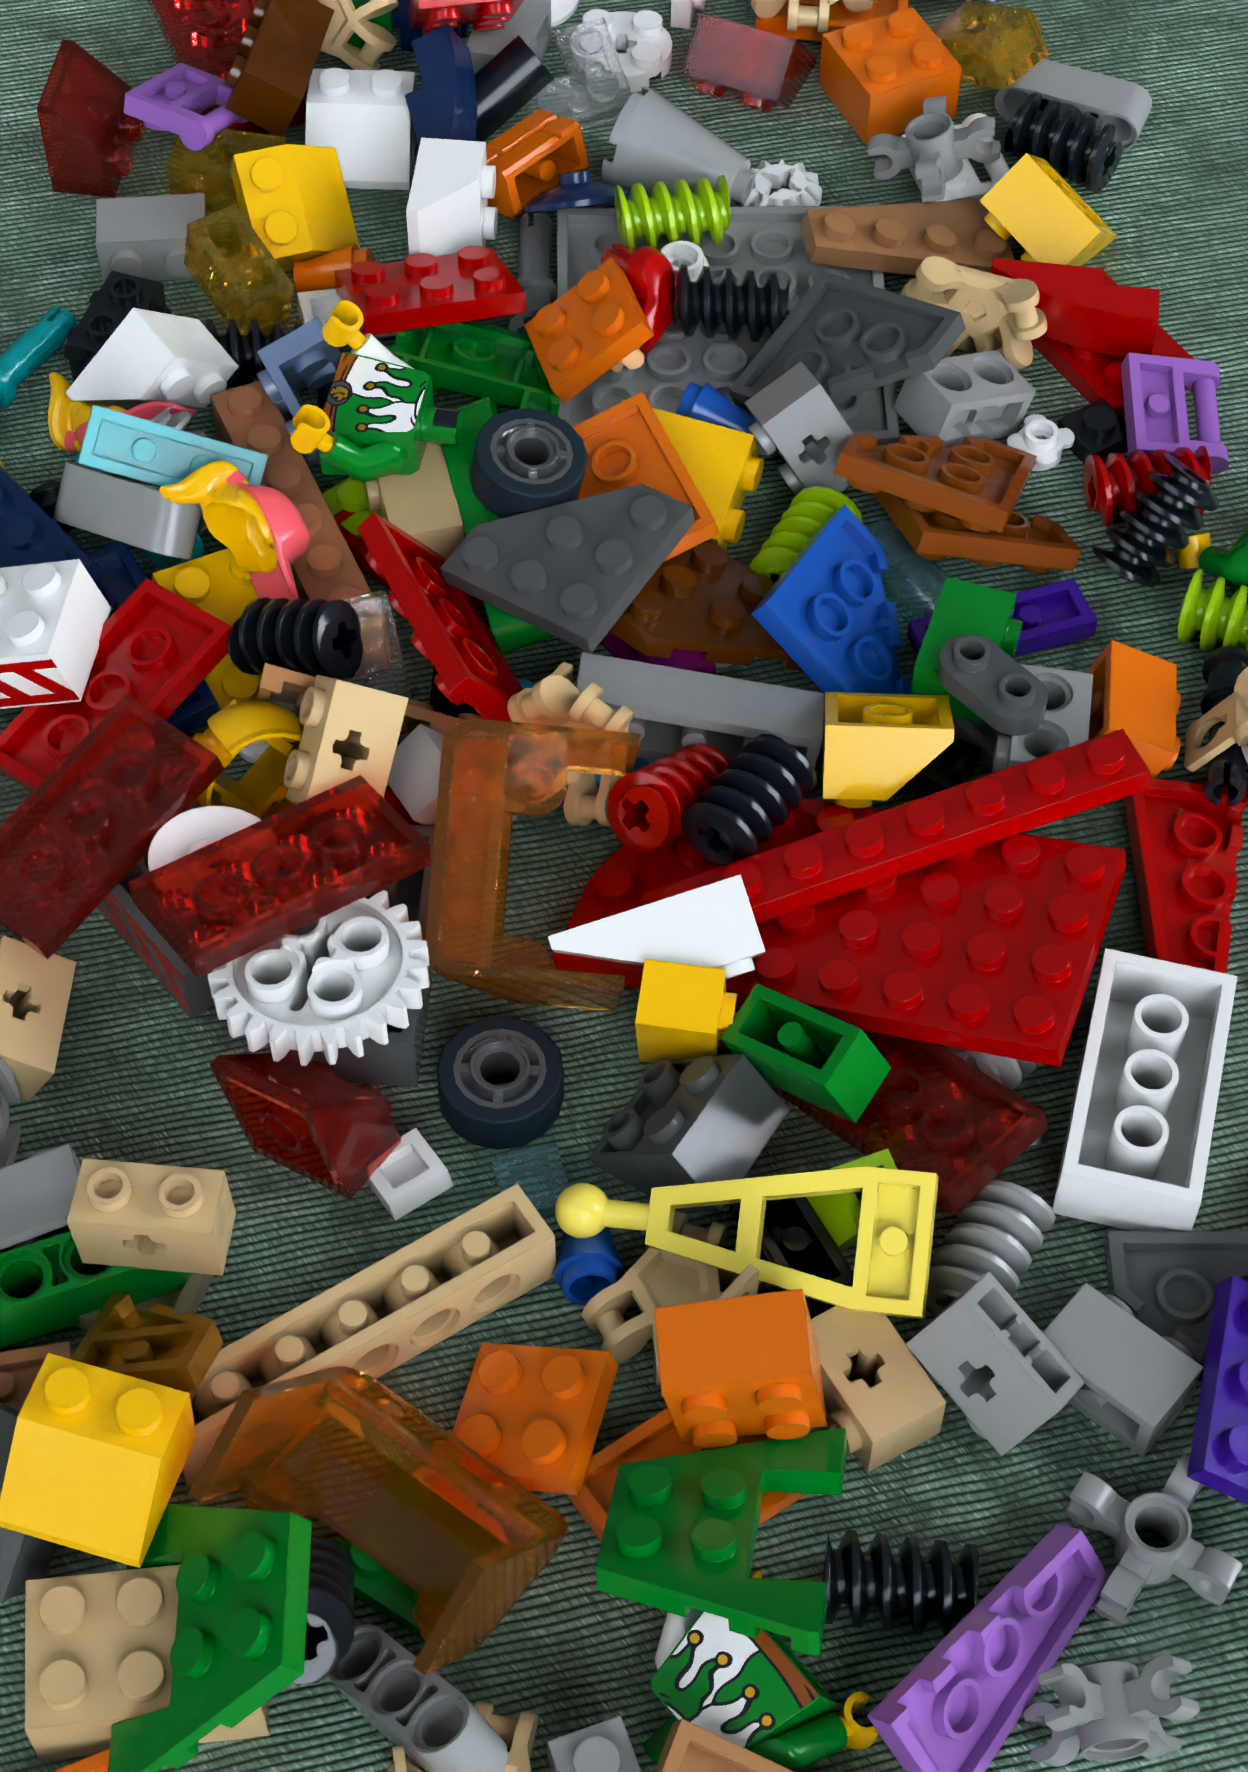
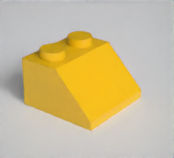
(294, 200)
(1045, 215)
(879, 743)
(95, 1459)

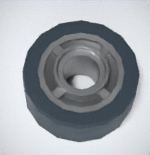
(526, 462)
(504, 1113)

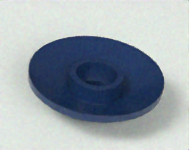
(573, 191)

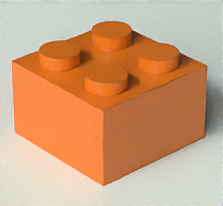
(885, 70)
(740, 1368)

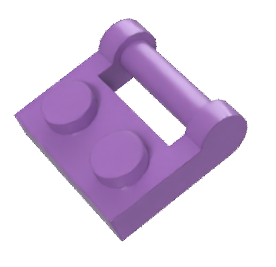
(175, 103)
(1158, 409)

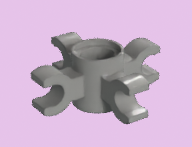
(934, 148)
(1204, 1568)
(1110, 1711)

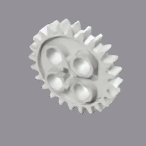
(327, 982)

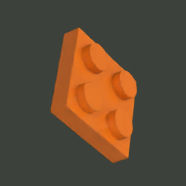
(588, 330)
(536, 1412)

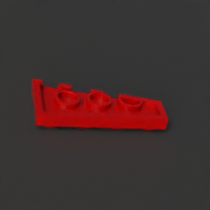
(1185, 870)

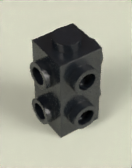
(106, 312)

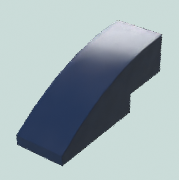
(448, 96)

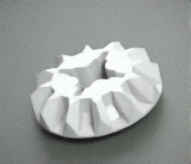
(802, 186)

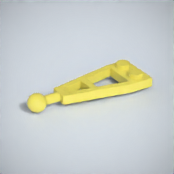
(891, 1240)

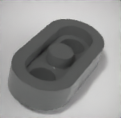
(983, 681)

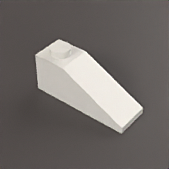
(697, 928)

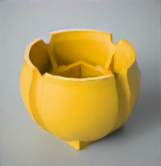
(235, 727)

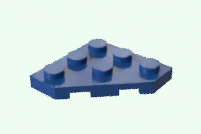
(835, 612)

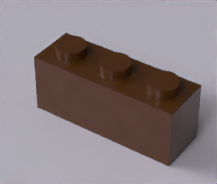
(276, 61)

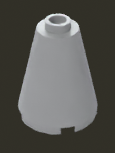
(666, 145)

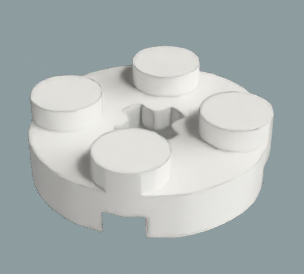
(644, 40)

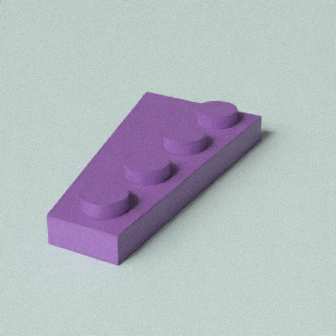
(985, 1671)

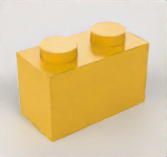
(682, 1011)

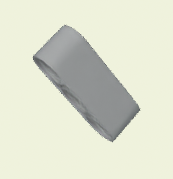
(1091, 93)
(126, 511)
(416, 1709)

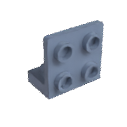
(295, 363)

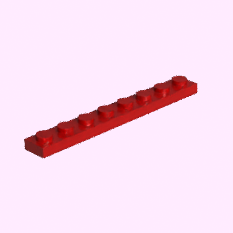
(931, 827)

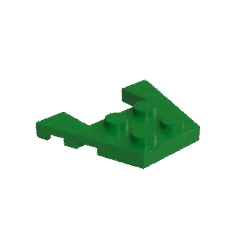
(479, 363)
(689, 1526)
(235, 1626)

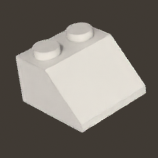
(366, 123)
(451, 197)
(155, 360)

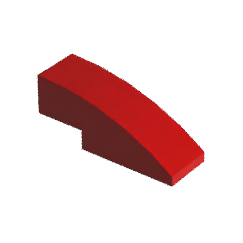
(1085, 310)

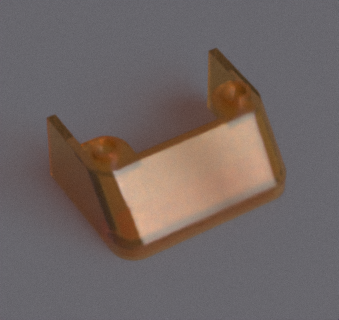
(483, 780)
(396, 1492)

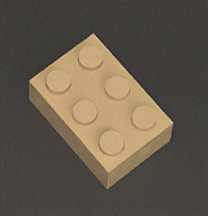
(103, 1657)

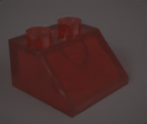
(746, 62)
(85, 124)
(309, 1118)

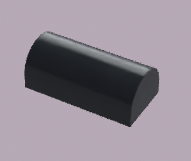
(507, 85)
(801, 1242)

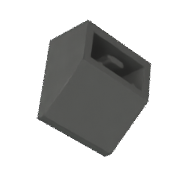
(691, 1124)

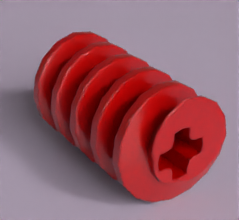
(1113, 483)
(650, 802)

